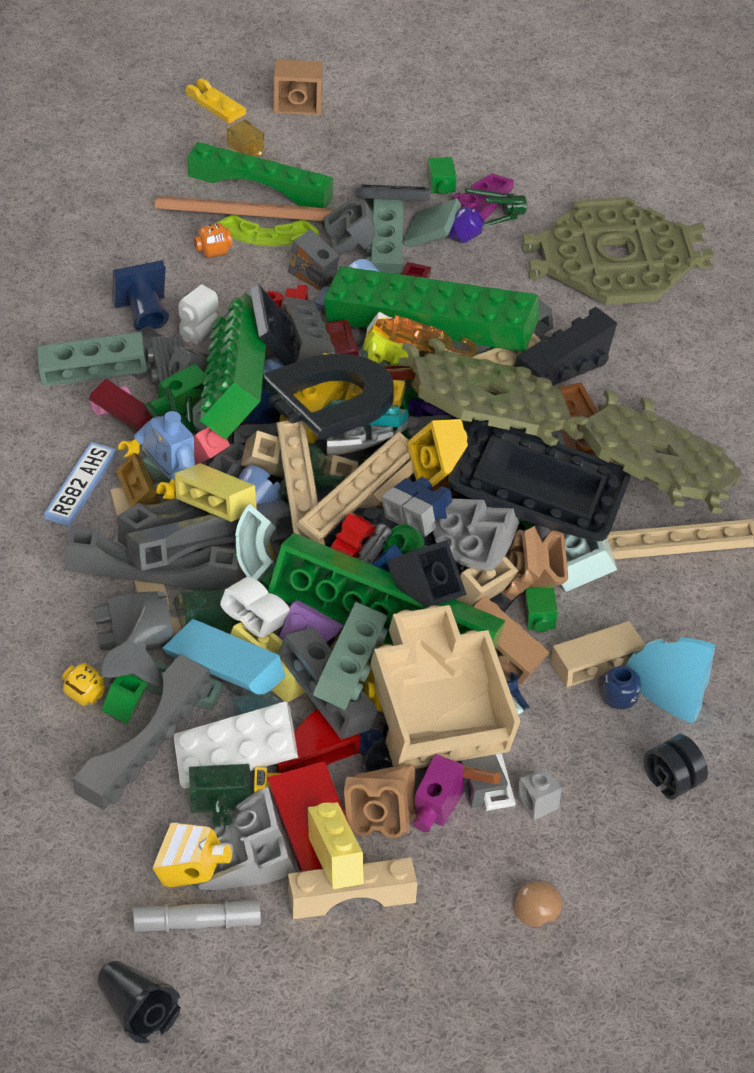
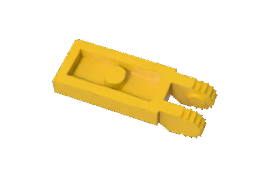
(215, 101)

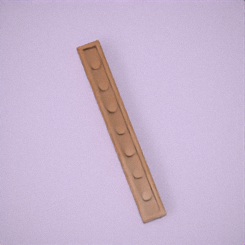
(242, 208)

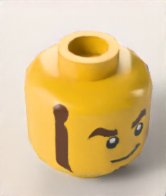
(83, 684)

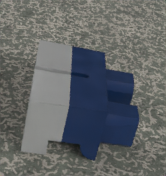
(416, 504)

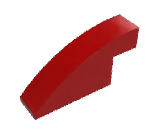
(318, 743)

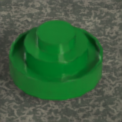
(405, 538)

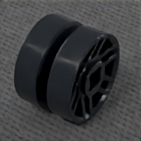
(677, 765)

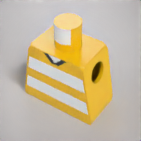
(189, 855)

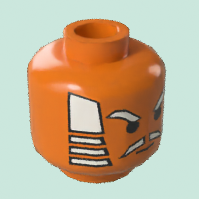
(213, 240)

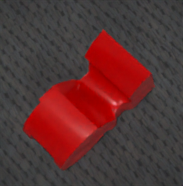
(352, 533)

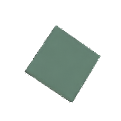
(432, 223)

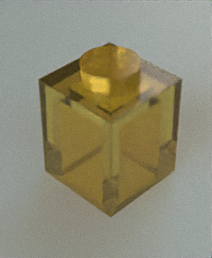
(245, 138)

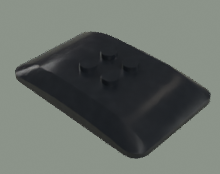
(540, 481)

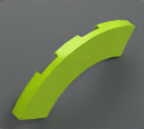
(253, 234)

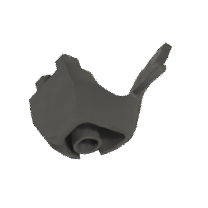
(139, 625)

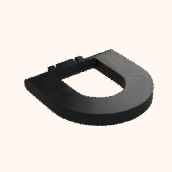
(339, 418)

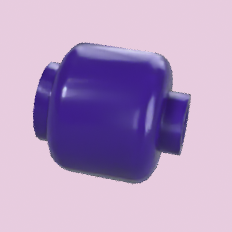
(466, 225)

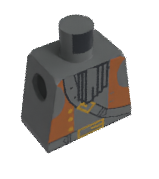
(313, 260)

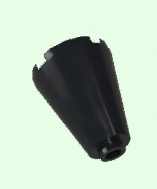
(138, 1000)

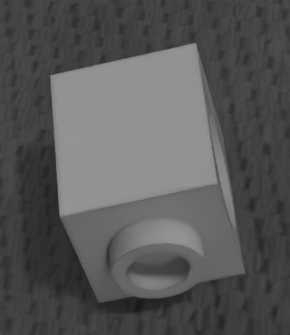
(539, 793)

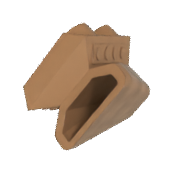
(537, 561)
(381, 801)

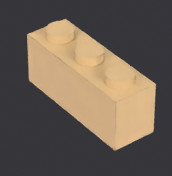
(595, 653)

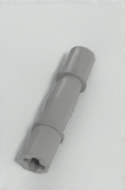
(196, 916)

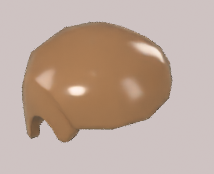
(538, 903)

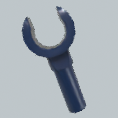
(513, 687)

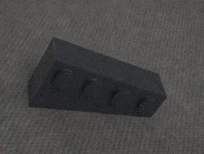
(573, 350)

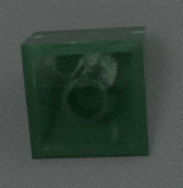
(205, 608)

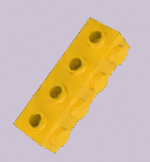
(318, 397)

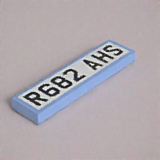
(80, 484)

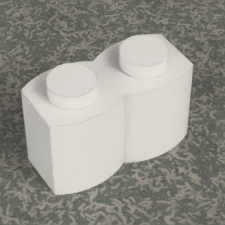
(198, 314)
(255, 607)

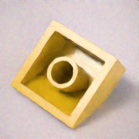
(437, 449)

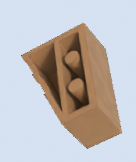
(516, 648)

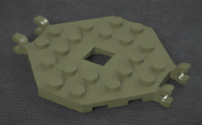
(657, 251)
(461, 387)
(687, 469)

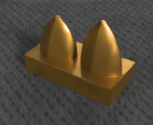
(137, 482)

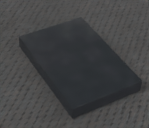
(392, 192)
(272, 325)

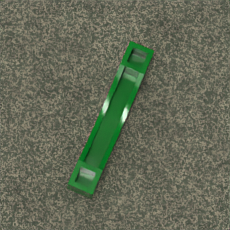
(299, 185)

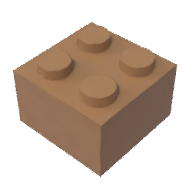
(298, 87)

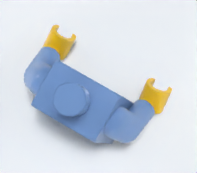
(167, 445)

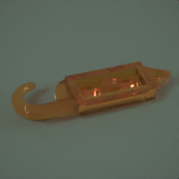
(408, 331)

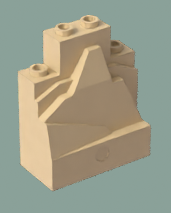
(442, 690)

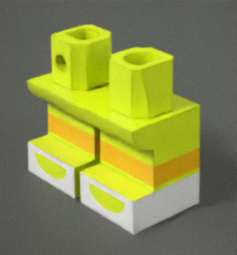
(379, 345)

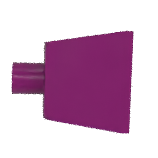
(442, 776)

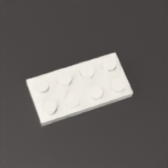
(249, 738)

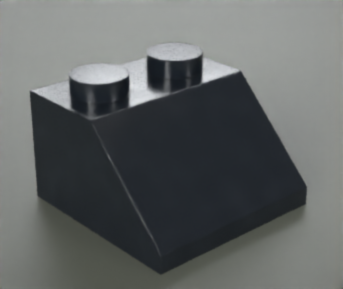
(428, 574)

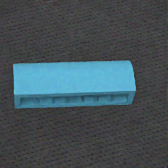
(227, 657)

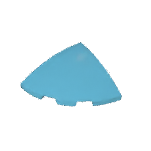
(675, 674)

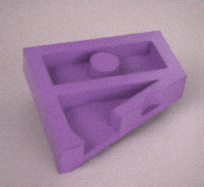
(304, 617)

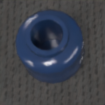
(621, 687)

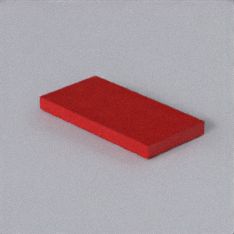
(292, 796)

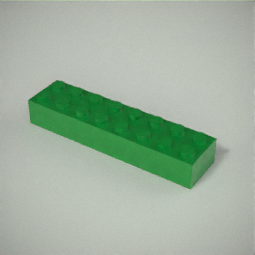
(462, 310)
(233, 368)
(335, 581)

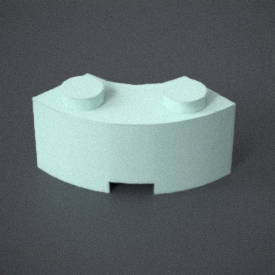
(252, 543)

